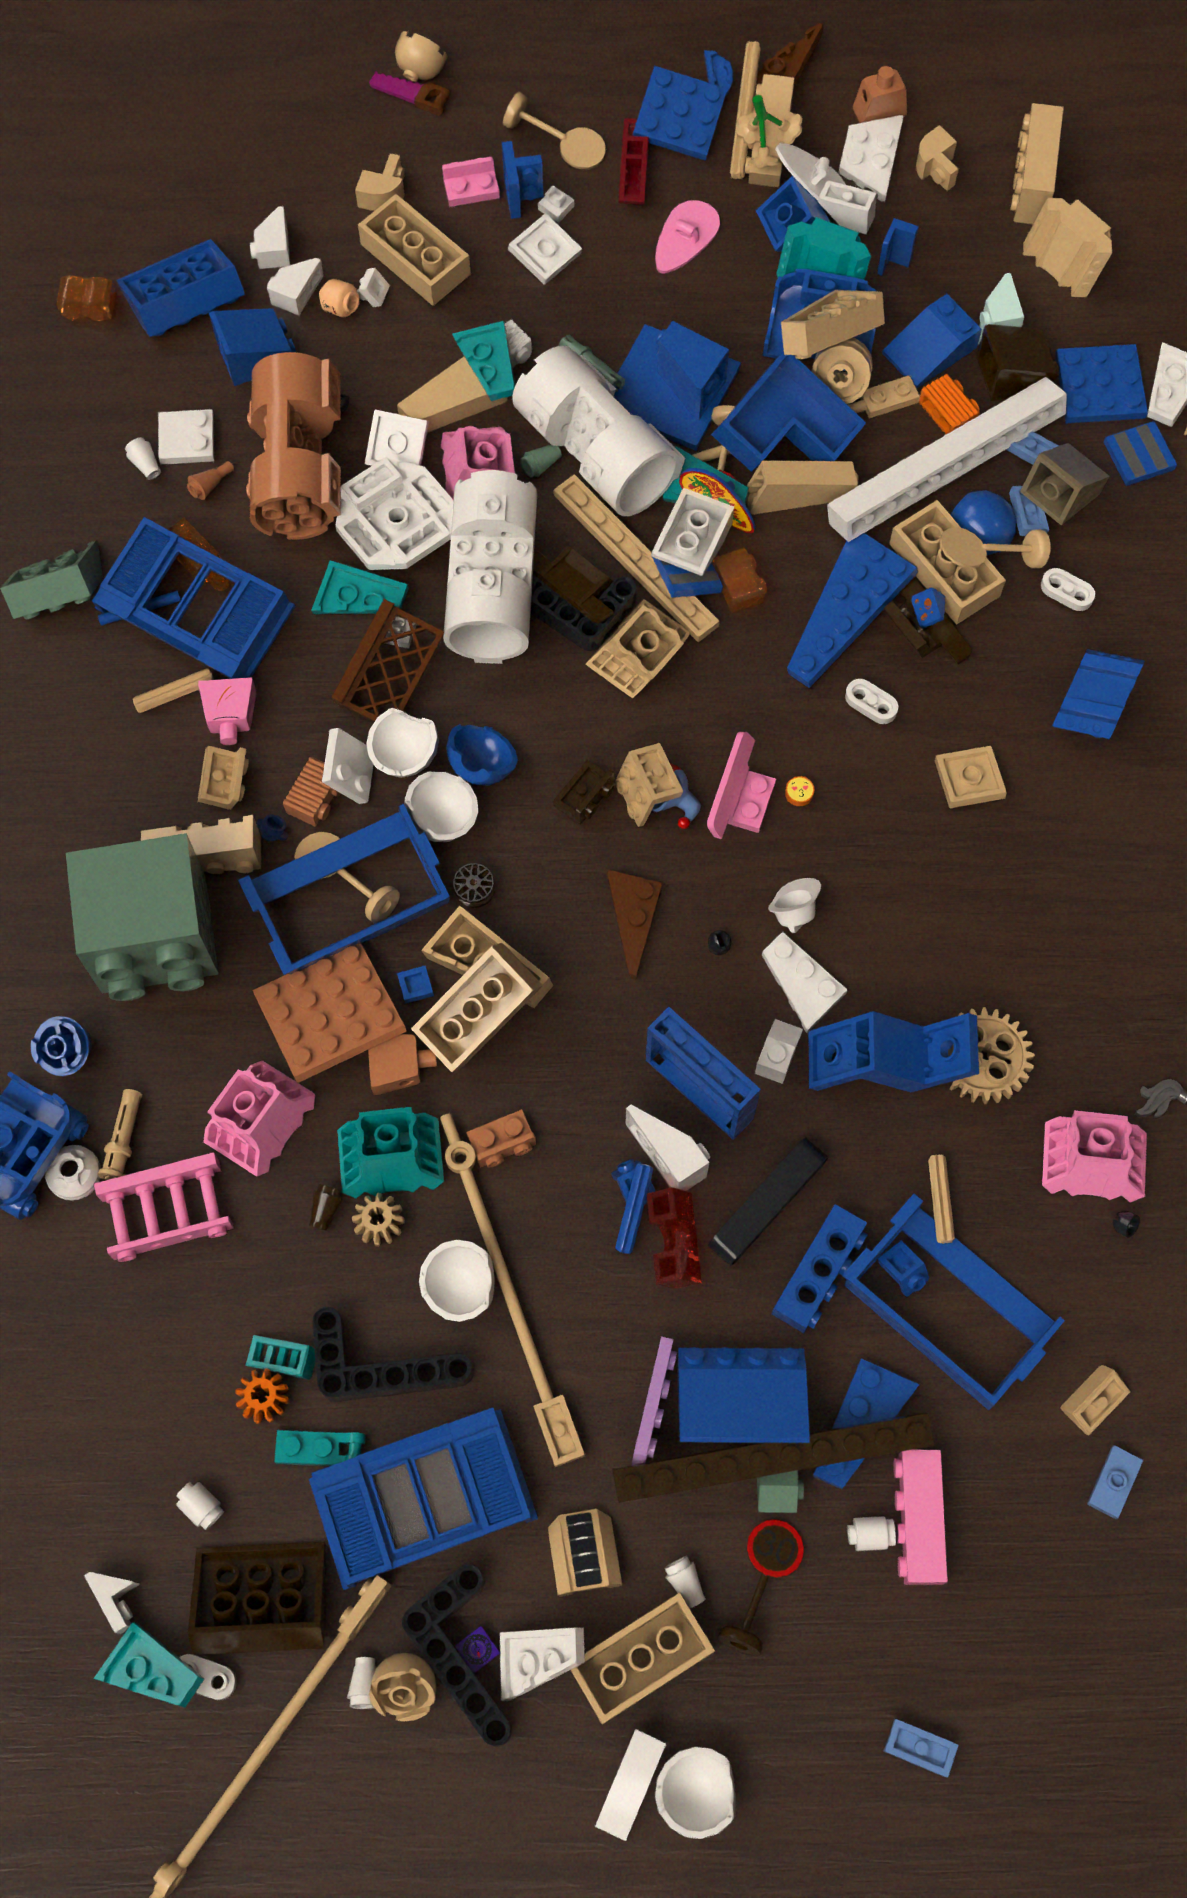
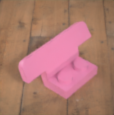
(741, 793)

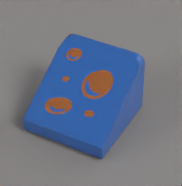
(929, 607)

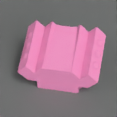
(474, 451)
(256, 1116)
(1095, 1156)

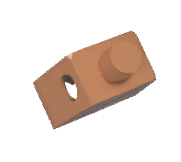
(881, 96)
(398, 1064)

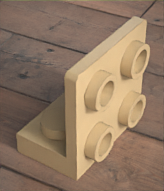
(646, 781)

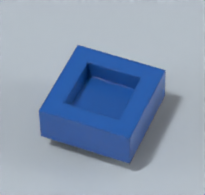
(415, 984)

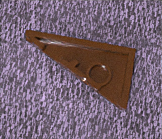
(793, 57)
(635, 907)

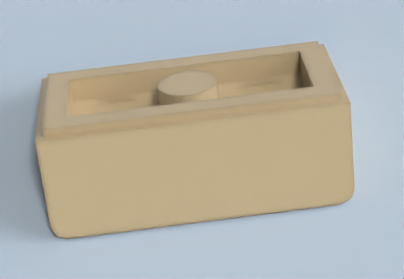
(1095, 1399)

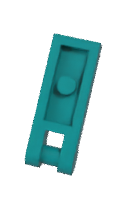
(316, 1447)

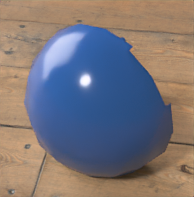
(987, 517)
(480, 754)

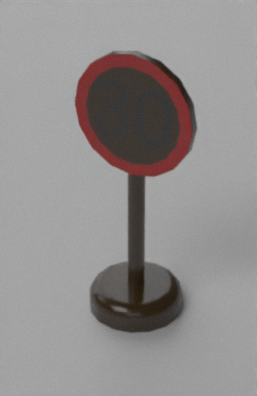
(775, 1552)

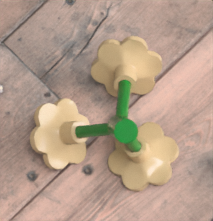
(753, 129)

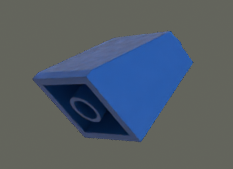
(247, 338)
(691, 366)

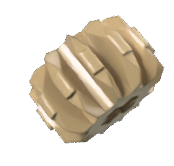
(378, 1231)

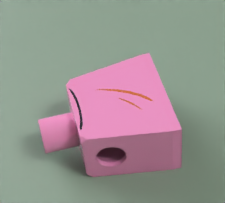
(228, 706)

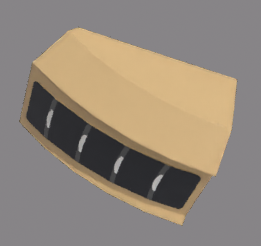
(584, 1552)

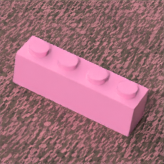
(921, 1517)

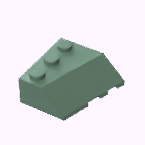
(53, 584)

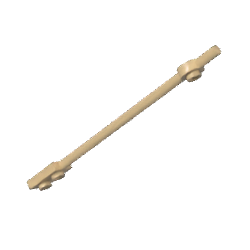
(874, 401)
(552, 1412)
(351, 1622)

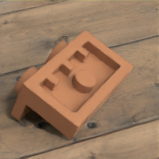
(501, 1139)

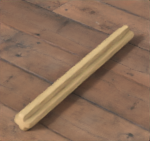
(745, 106)

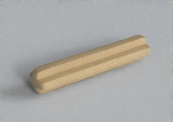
(171, 691)
(941, 1199)

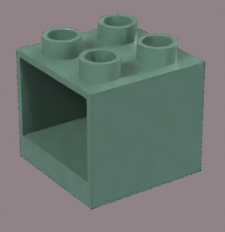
(142, 916)

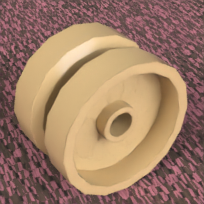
(846, 355)

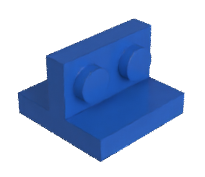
(522, 178)

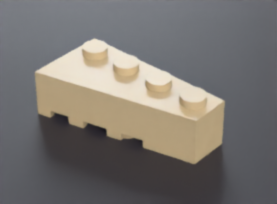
(777, 98)
(831, 321)
(220, 846)

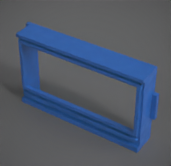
(332, 859)
(977, 1277)

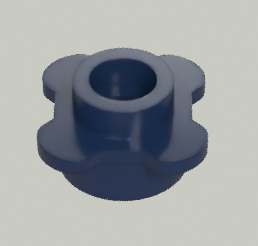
(272, 828)

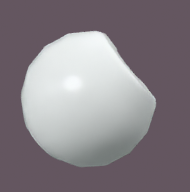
(402, 743)
(441, 806)
(457, 1280)
(696, 1793)

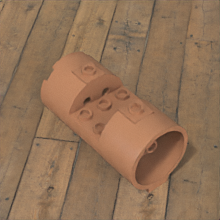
(294, 408)

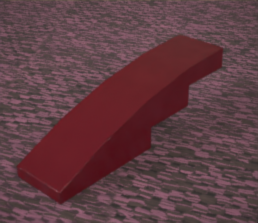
(633, 165)

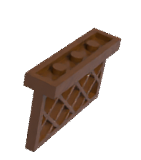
(367, 651)

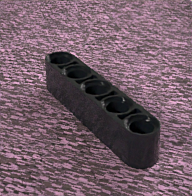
(768, 1201)

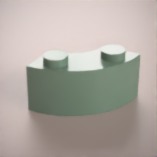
(779, 1492)

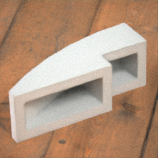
(630, 1785)

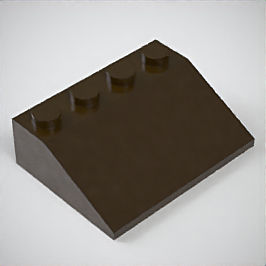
(258, 1598)

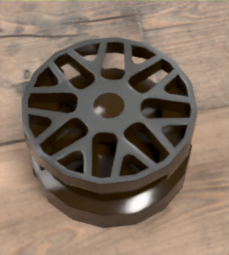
(474, 886)

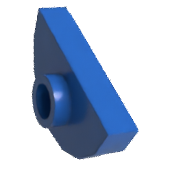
(718, 70)

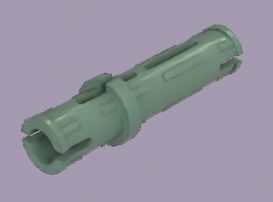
(614, 378)

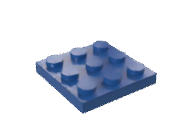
(680, 112)
(1101, 383)

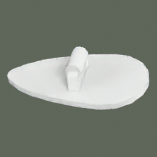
(807, 169)

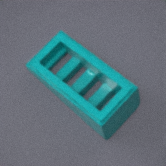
(300, 1363)

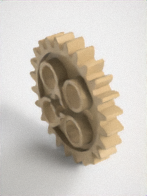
(991, 1030)

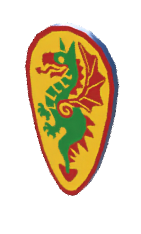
(713, 486)

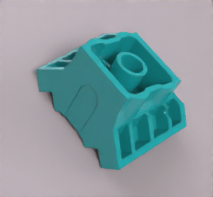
(823, 249)
(390, 1152)

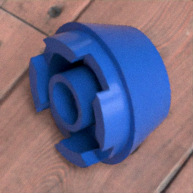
(61, 1046)

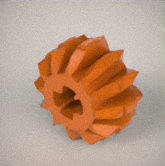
(253, 1405)

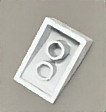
(694, 532)
(670, 1150)

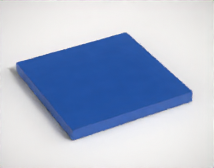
(655, 402)

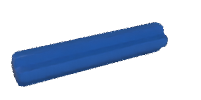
(634, 1208)

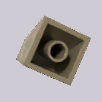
(1063, 482)

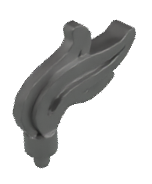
(1160, 1096)

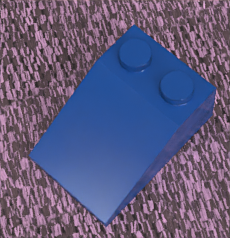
(933, 341)

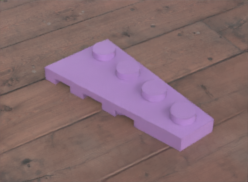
(652, 1414)

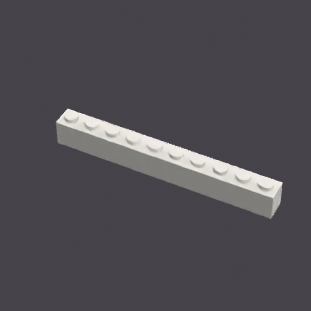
(946, 459)

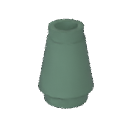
(539, 460)

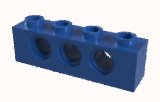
(839, 1225)

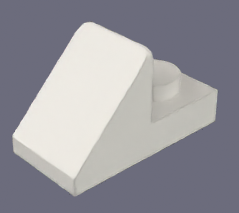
(107, 1591)

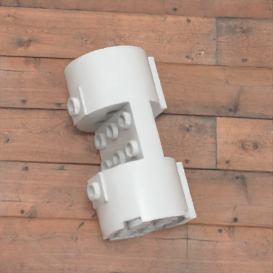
(578, 410)
(490, 567)

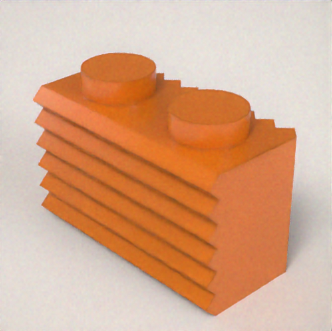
(948, 403)

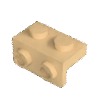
(222, 777)

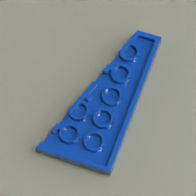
(854, 595)

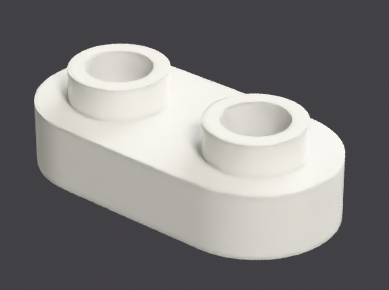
(1068, 588)
(873, 700)
(209, 1671)

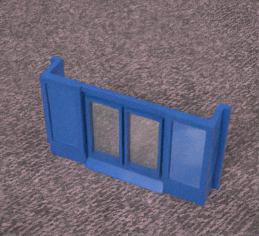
(421, 1496)

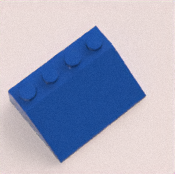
(181, 287)
(743, 1395)

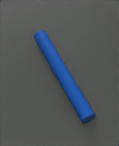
(153, 603)

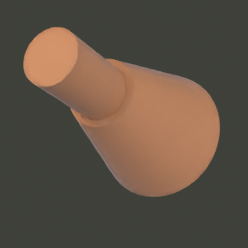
(203, 483)

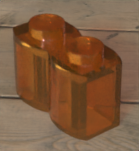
(86, 298)
(740, 582)

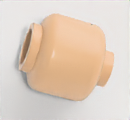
(339, 298)

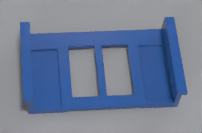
(239, 631)

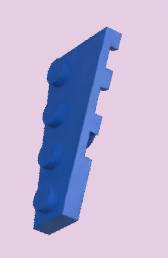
(871, 1397)

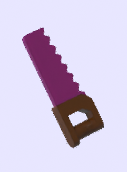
(412, 92)

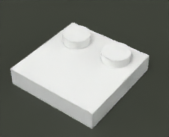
(545, 248)
(186, 436)
(396, 438)
(348, 766)

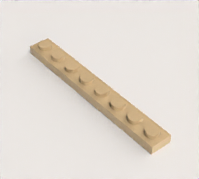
(633, 556)

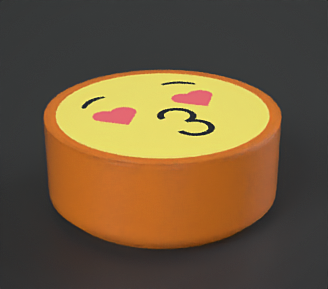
(799, 791)

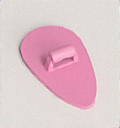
(686, 234)

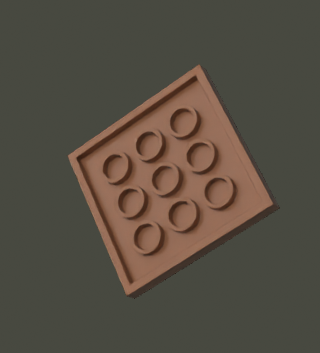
(329, 1012)

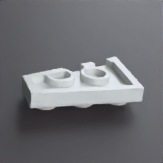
(1170, 386)
(806, 983)
(537, 1657)

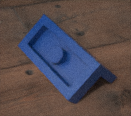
(898, 245)

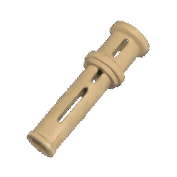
(118, 1149)

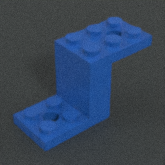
(893, 1052)

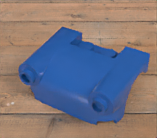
(800, 290)
(30, 1138)

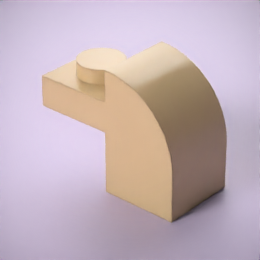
(935, 158)
(376, 188)

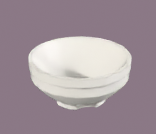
(79, 1184)

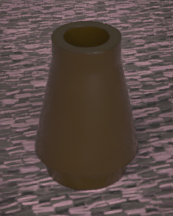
(324, 1206)

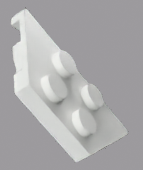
(871, 153)

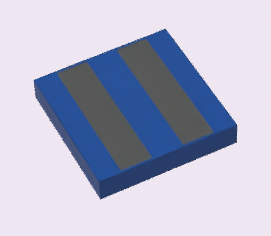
(1140, 453)
(686, 583)

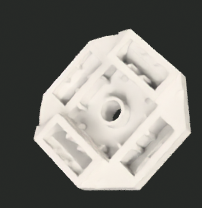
(391, 493)

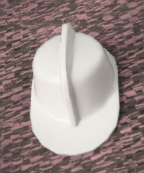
(796, 903)

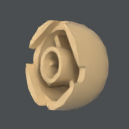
(418, 57)
(403, 1687)

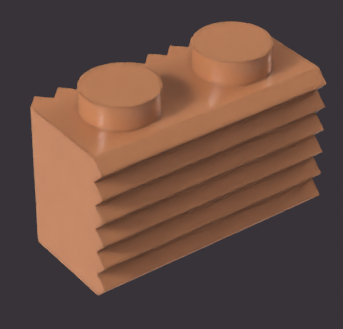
(309, 796)

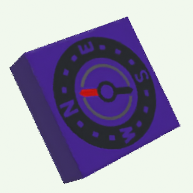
(477, 1649)

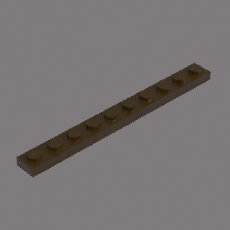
(768, 1459)

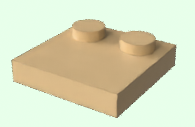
(970, 776)

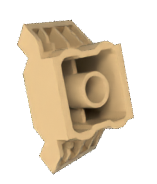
(1069, 244)
(638, 648)

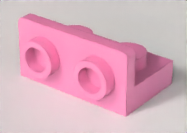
(470, 181)

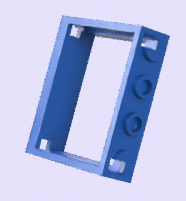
(701, 1073)

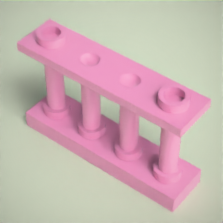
(143, 1185)

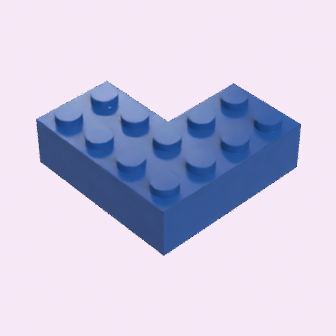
(792, 404)

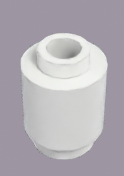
(199, 1505)
(872, 1533)

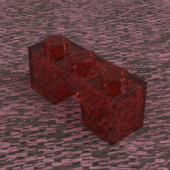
(674, 1216)

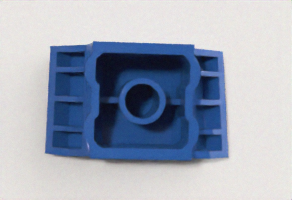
(1098, 693)

